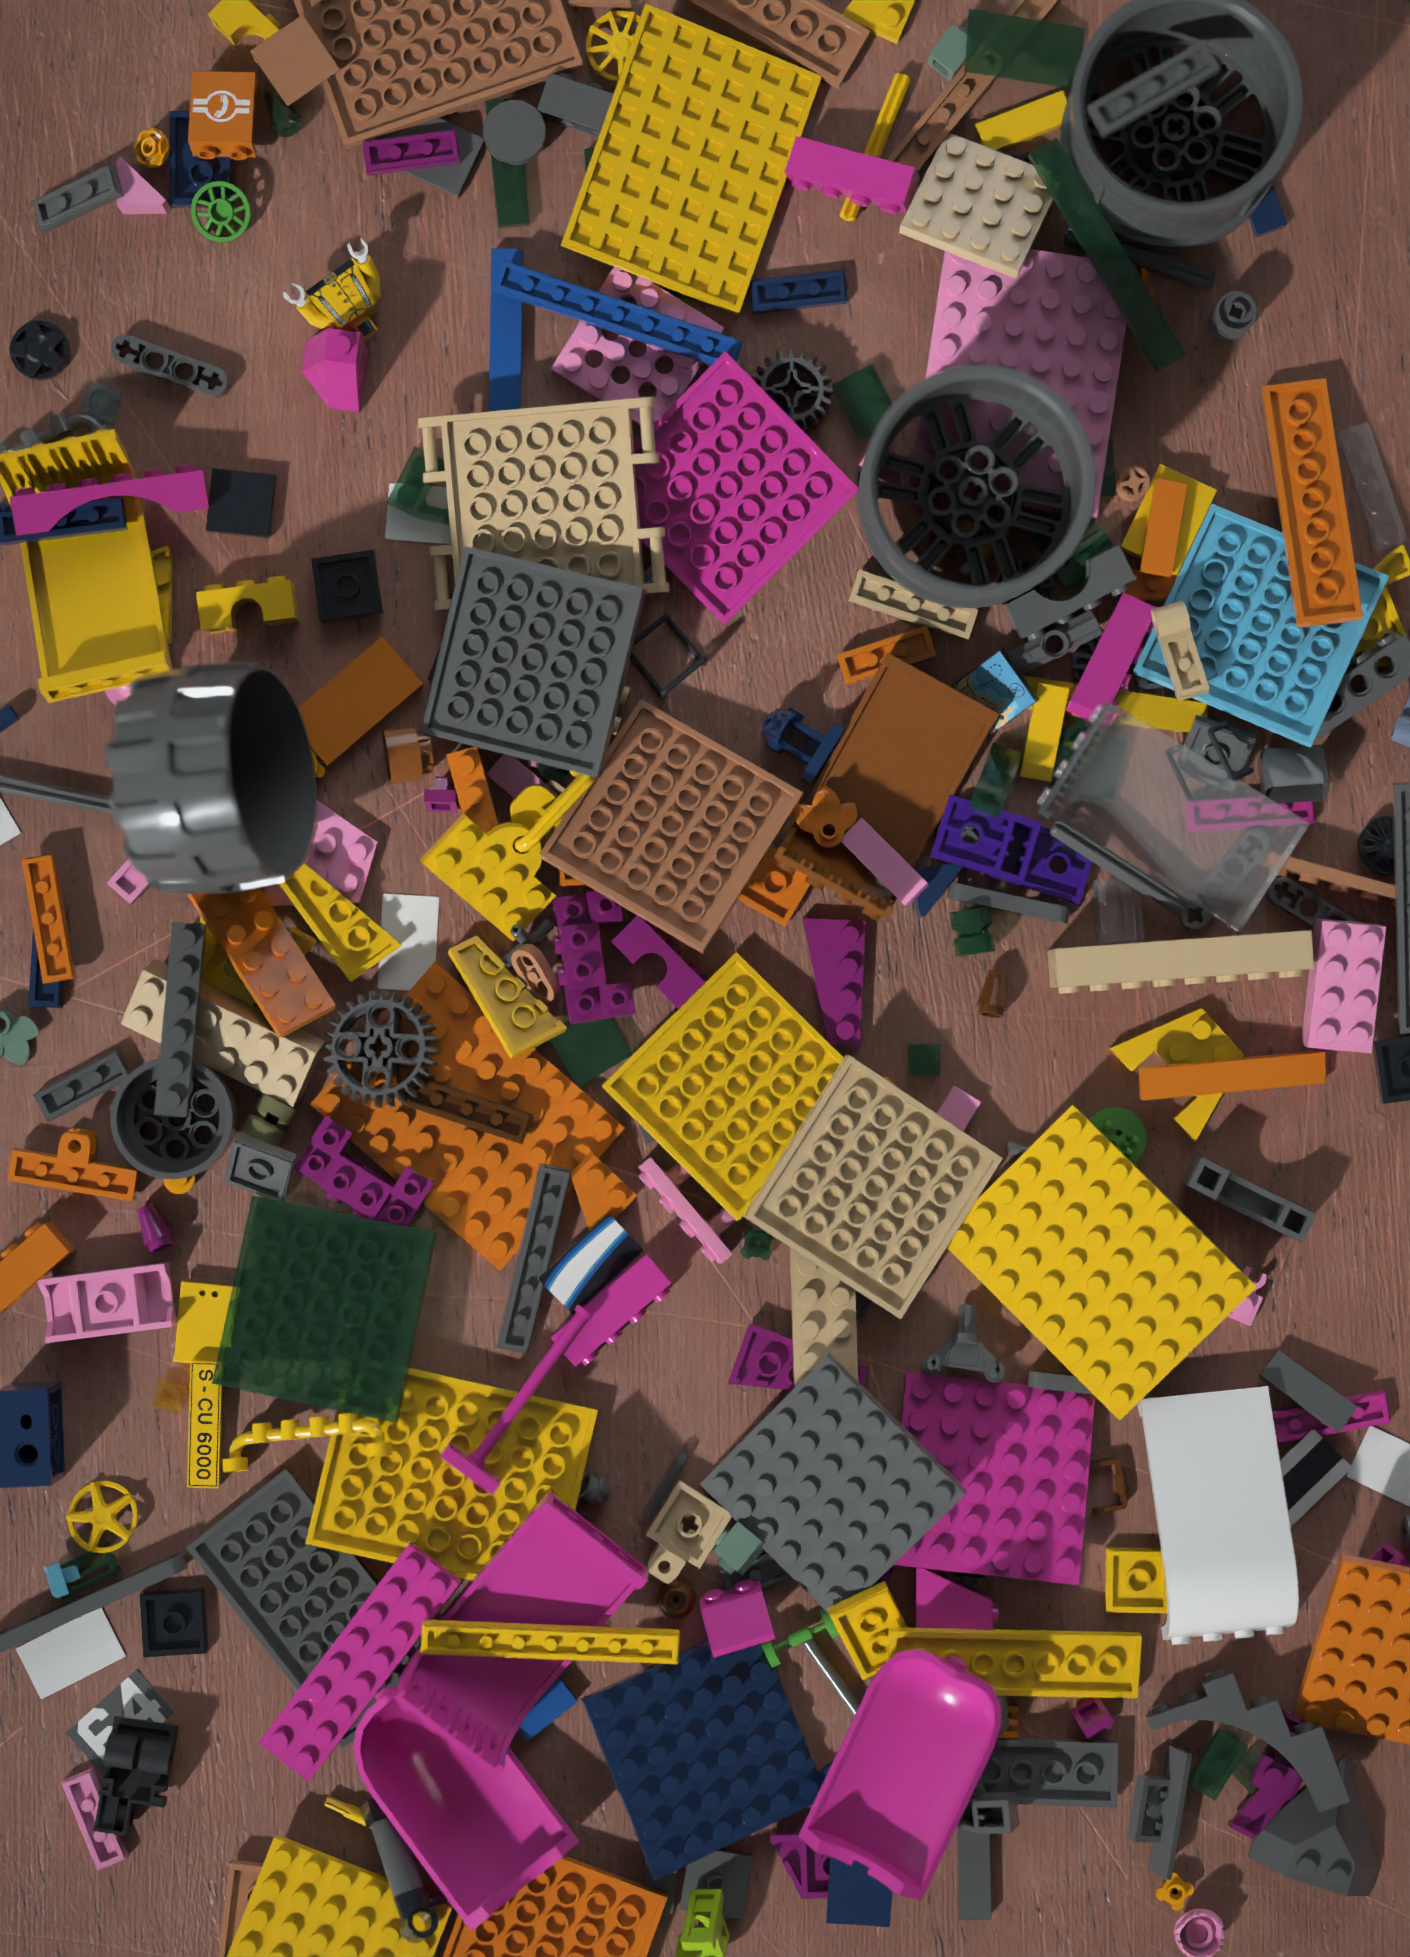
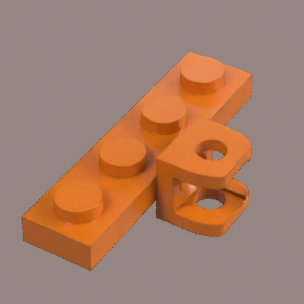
(74, 1168)

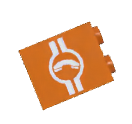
(222, 114)

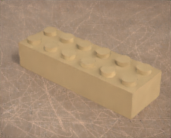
(231, 1037)

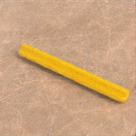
(880, 132)

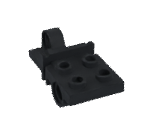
(136, 1768)

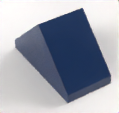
(938, 879)

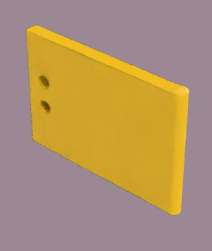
(200, 1320)

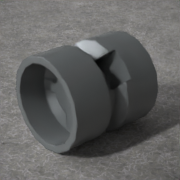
(1232, 316)

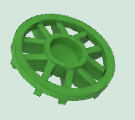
(220, 211)

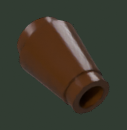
(993, 996)

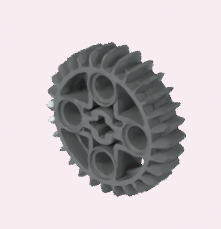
(374, 1038)

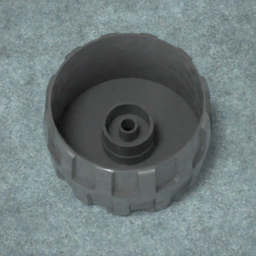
(212, 778)

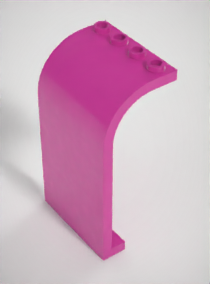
(545, 1573)

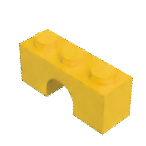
(242, 18)
(220, 605)

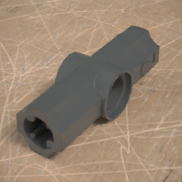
(1072, 634)

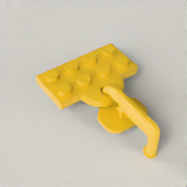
(487, 867)

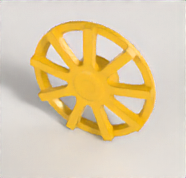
(617, 45)

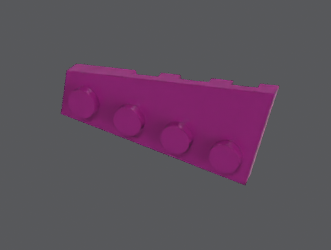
(838, 969)

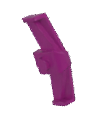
(1276, 1784)

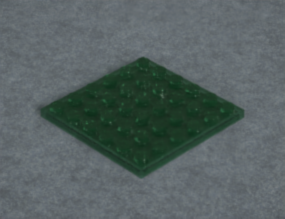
(324, 1308)

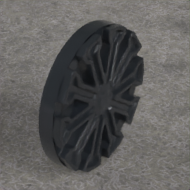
(1382, 845)

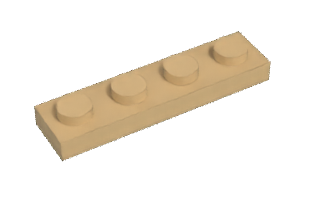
(896, 601)

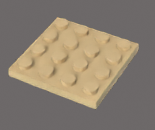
(979, 205)

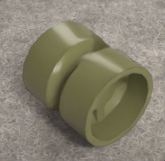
(265, 1129)

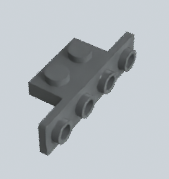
(1159, 1811)

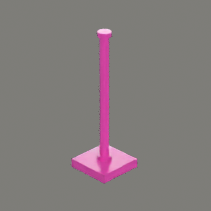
(473, 1464)

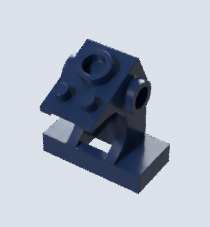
(779, 726)

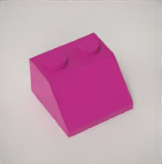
(736, 1617)

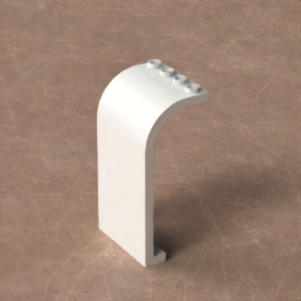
(1220, 1514)

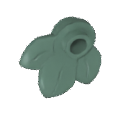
(15, 1037)

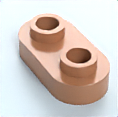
(535, 973)

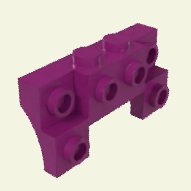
(582, 958)
(358, 1184)

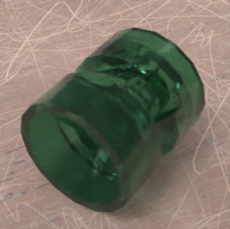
(972, 931)

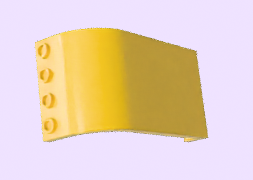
(92, 593)

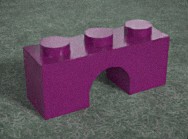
(642, 939)

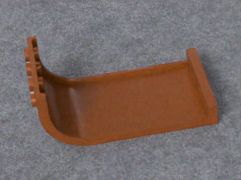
(898, 767)

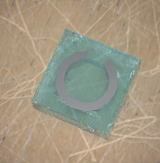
(101, 402)

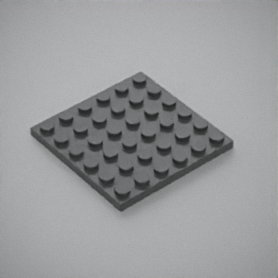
(533, 661)
(833, 1485)

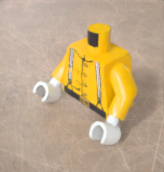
(343, 297)

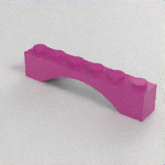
(42, 510)

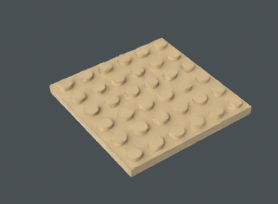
(873, 1186)

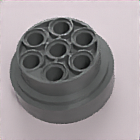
(153, 1157)

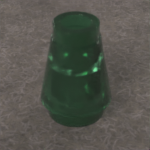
(283, 119)

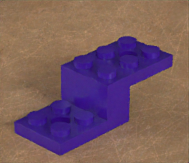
(1010, 851)

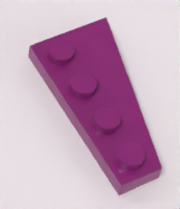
(768, 1361)

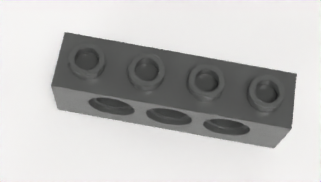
(1375, 684)

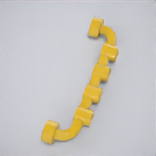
(318, 1427)

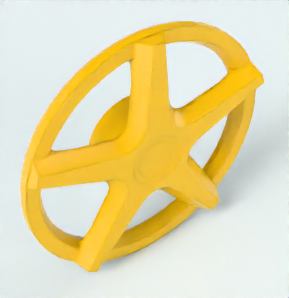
(102, 1516)

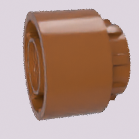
(407, 754)

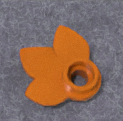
(823, 813)

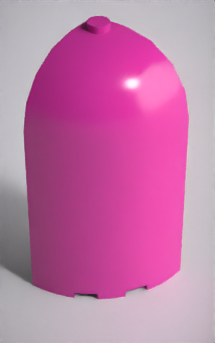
(906, 1770)
(466, 1827)

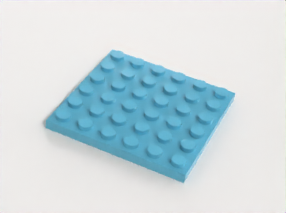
(1248, 632)

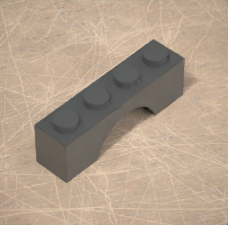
(1104, 574)
(1248, 1199)

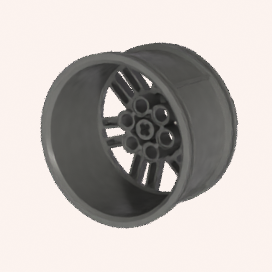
(1244, 43)
(1030, 403)

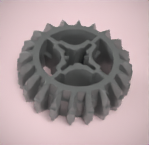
(805, 389)

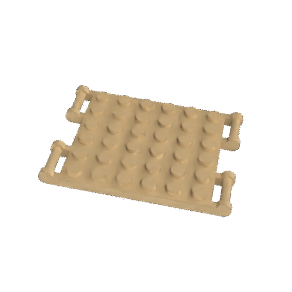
(547, 489)

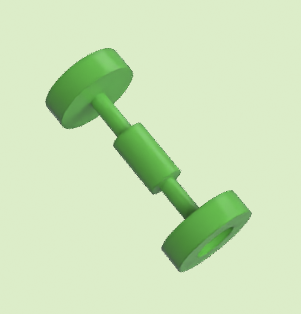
(797, 1638)

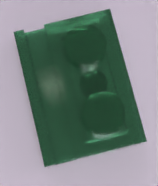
(862, 401)

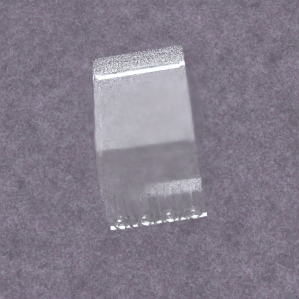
(1173, 814)

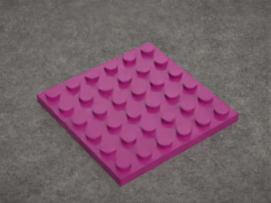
(734, 488)
(1023, 1472)

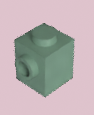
(949, 53)
(737, 1549)

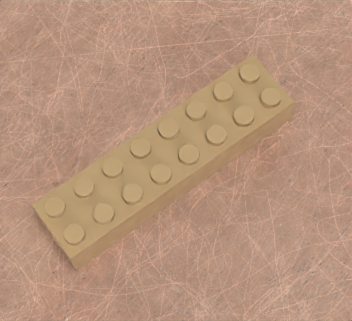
(1181, 959)

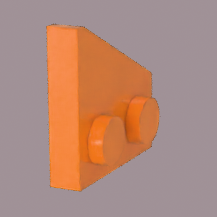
(599, 1190)

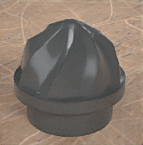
(594, 1490)

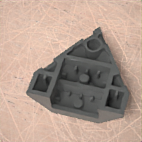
(1321, 1847)

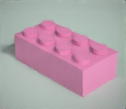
(1343, 985)

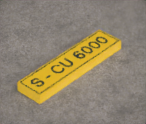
(204, 1426)

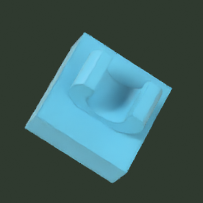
(59, 1577)

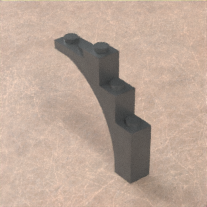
(1304, 1749)

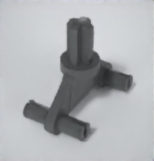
(964, 1350)

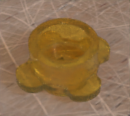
(163, 1402)

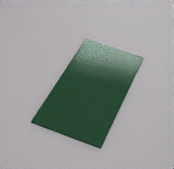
(1022, 48)

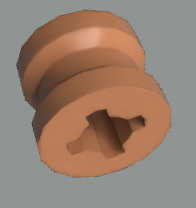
(1138, 482)

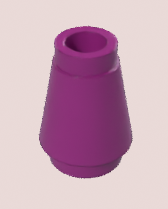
(154, 1228)

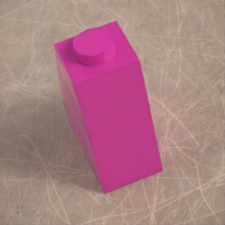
(949, 1603)

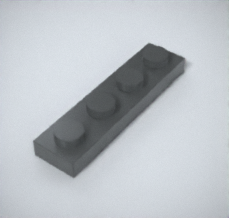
(1153, 89)

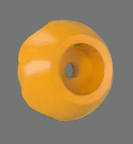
(152, 148)

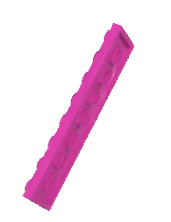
(359, 1661)

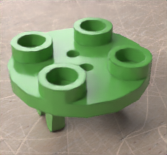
(1133, 1133)

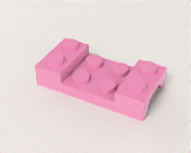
(108, 1302)

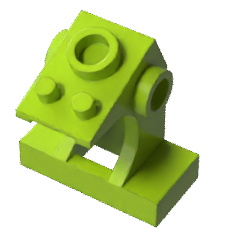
(709, 1941)

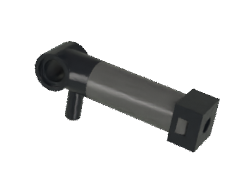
(402, 1875)

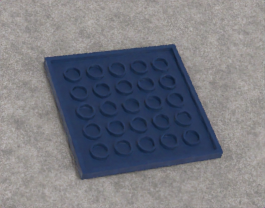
(702, 1752)

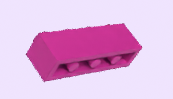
(851, 175)
(1113, 656)
(615, 1306)

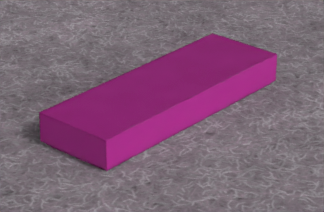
(411, 152)

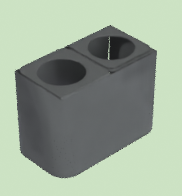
(1293, 774)

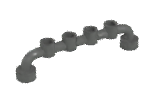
(59, 429)

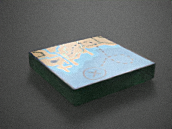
(999, 687)

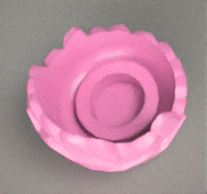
(1199, 1933)

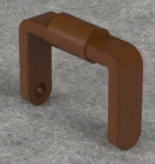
(1120, 1483)

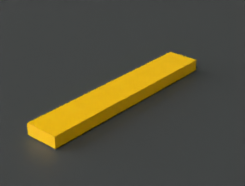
(1155, 710)

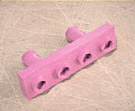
(692, 1223)

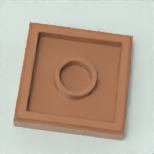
(294, 60)

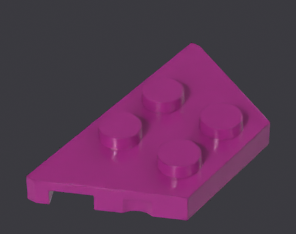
(804, 1865)

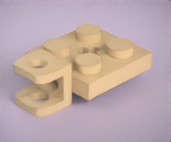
(681, 1546)

